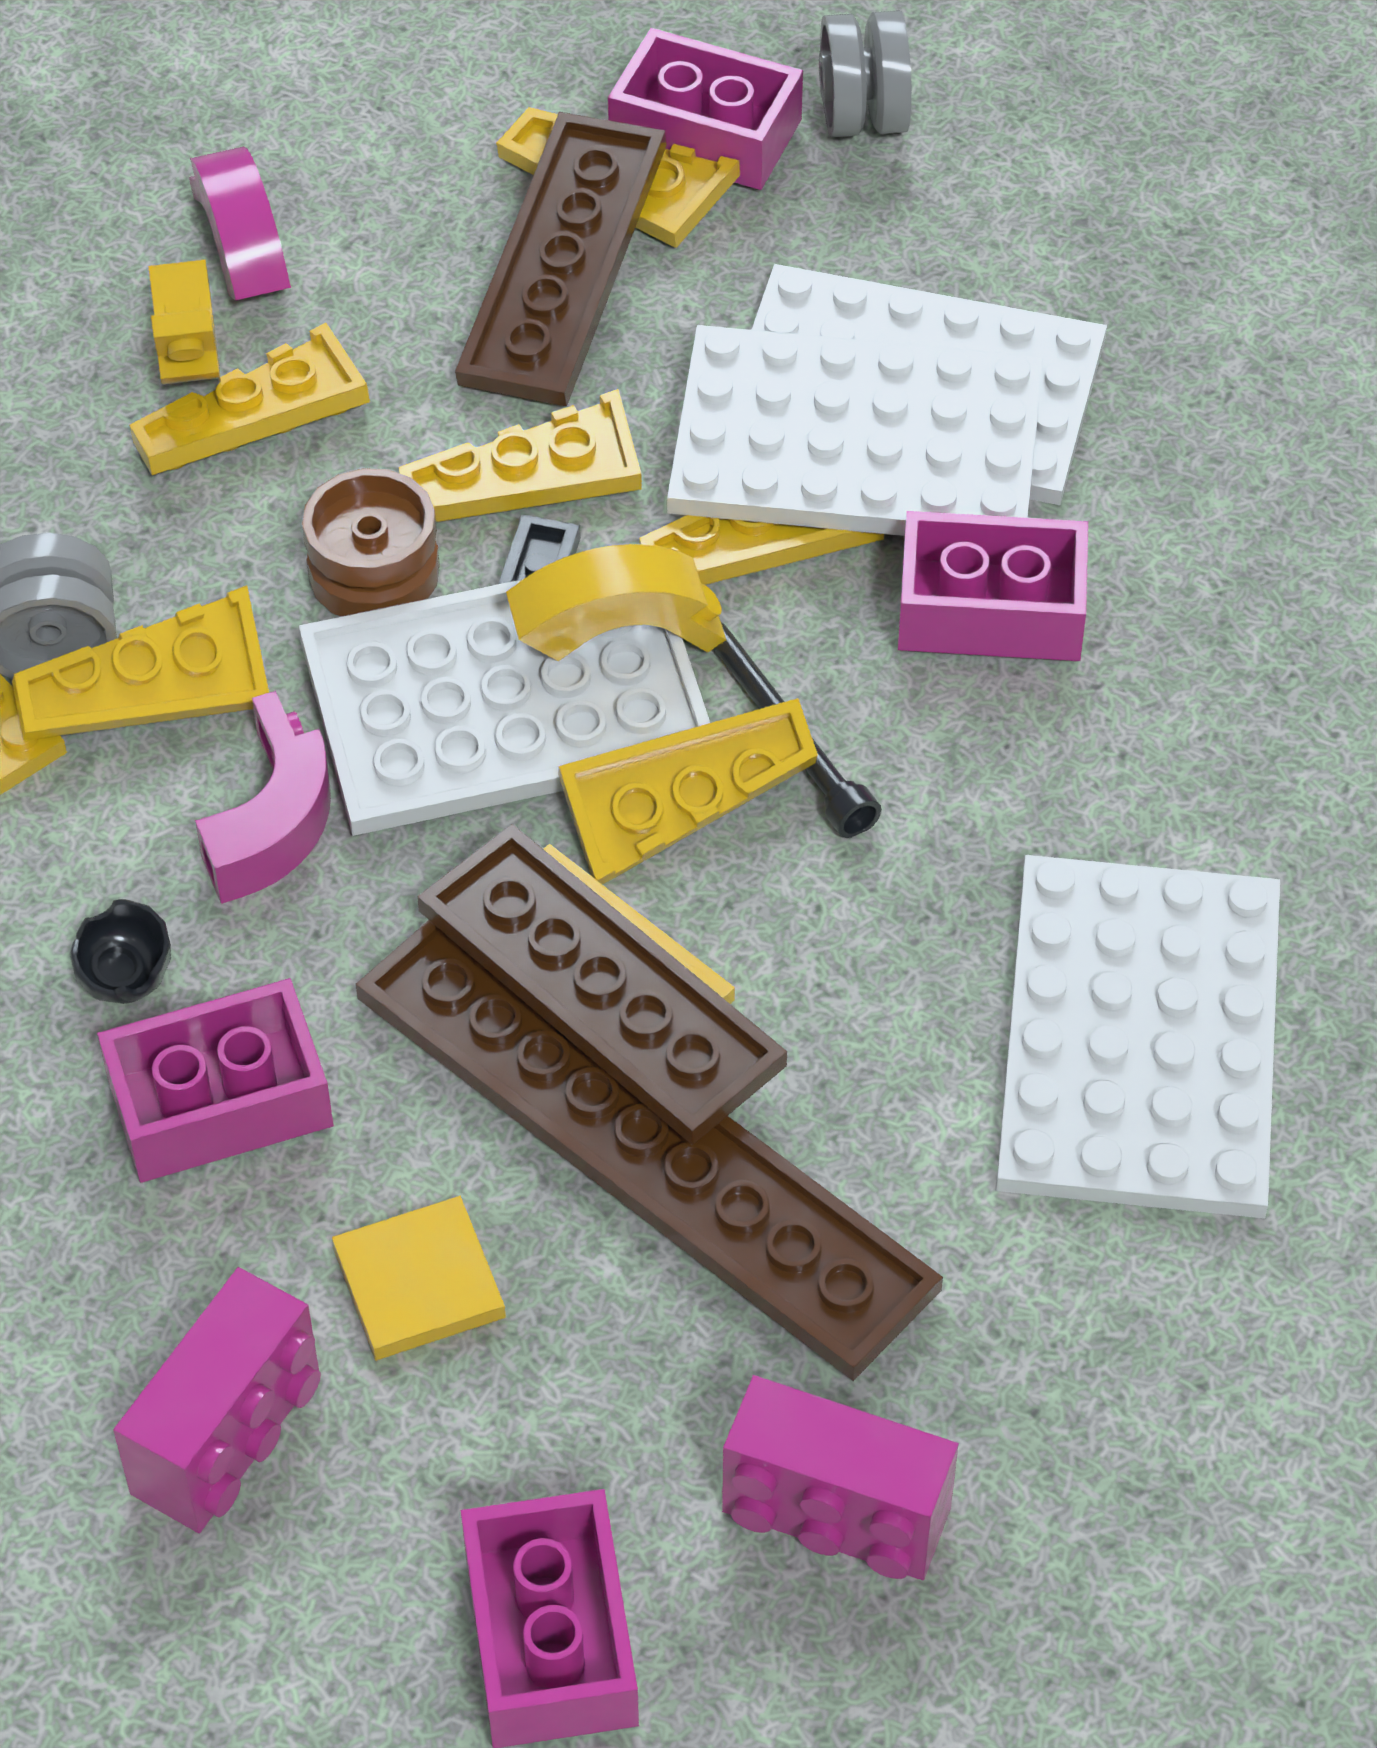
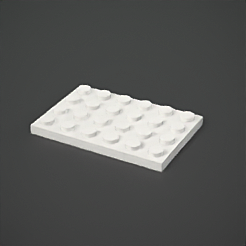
(871, 311)
(851, 431)
(454, 714)
(1142, 1037)

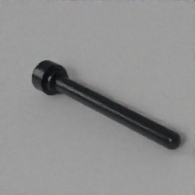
(849, 805)

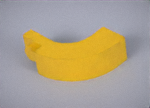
(183, 322)
(610, 590)

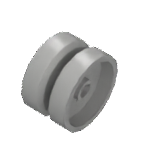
(870, 73)
(52, 599)

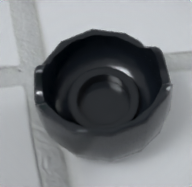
(121, 952)

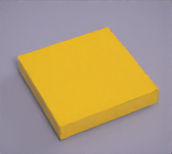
(418, 1277)

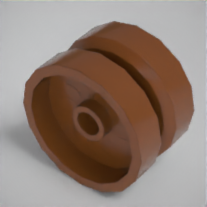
(370, 541)

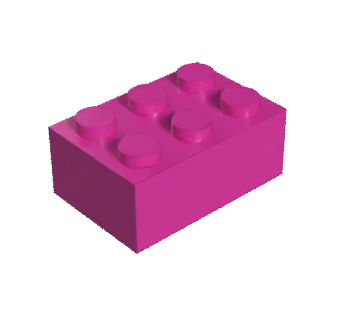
(711, 101)
(993, 586)
(216, 1080)
(219, 1401)
(838, 1478)
(550, 1618)

